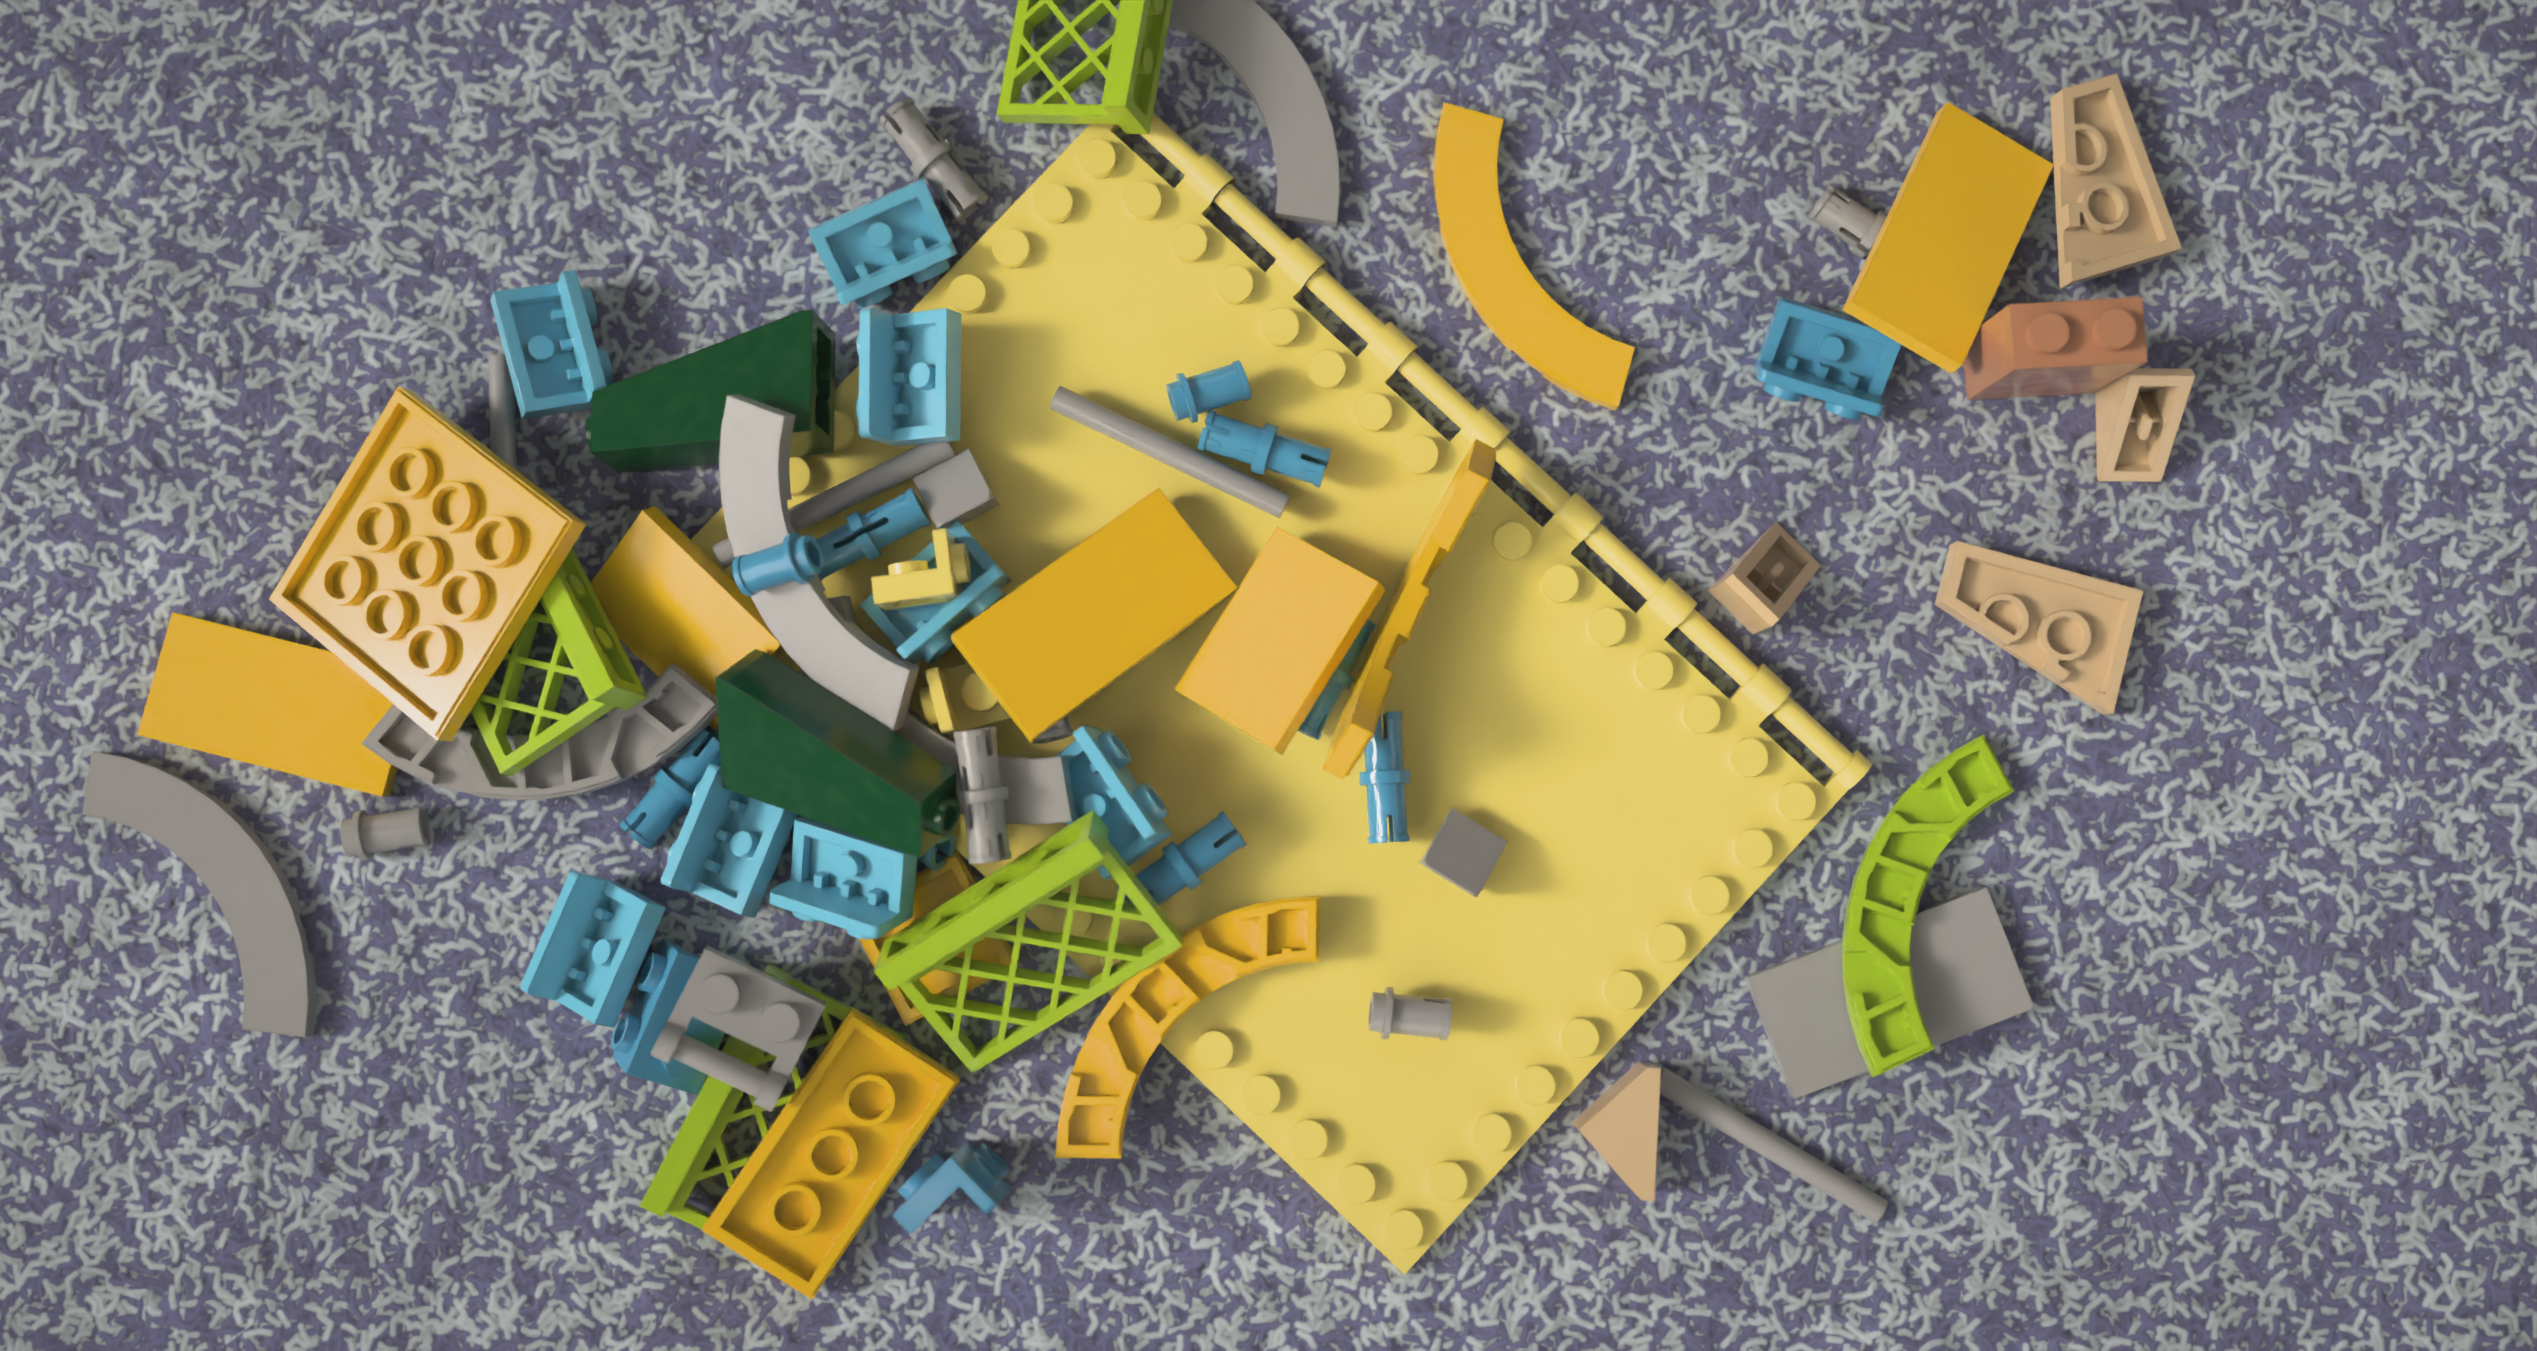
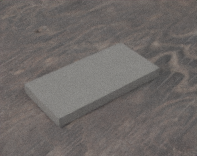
(1960, 977)

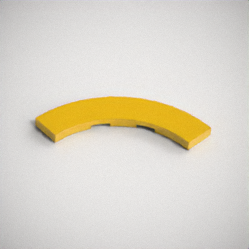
(1496, 276)
(1374, 679)
(1157, 997)

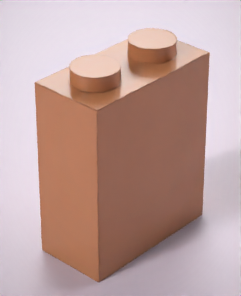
(2056, 348)

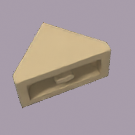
(2139, 423)
(1765, 580)
(1625, 1127)

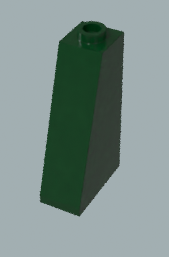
(677, 409)
(828, 760)

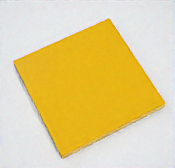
(426, 563)

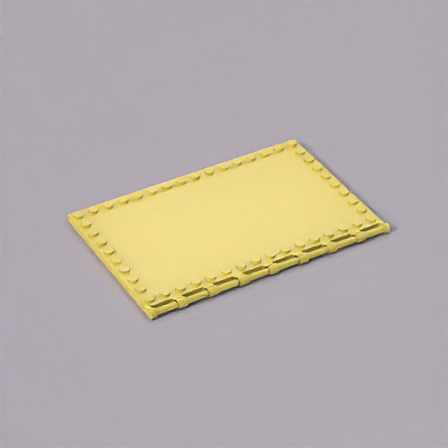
(1524, 695)

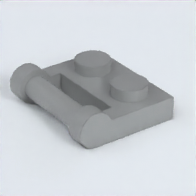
(749, 1008)

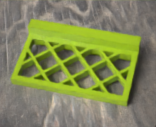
(1132, 71)
(596, 660)
(1007, 895)
(712, 1113)

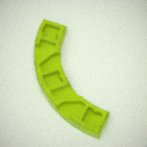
(1887, 898)

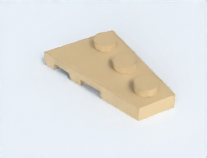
(2104, 186)
(2046, 617)

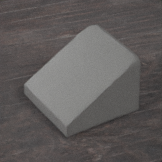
(955, 490)
(1463, 852)

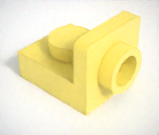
(917, 585)
(959, 700)

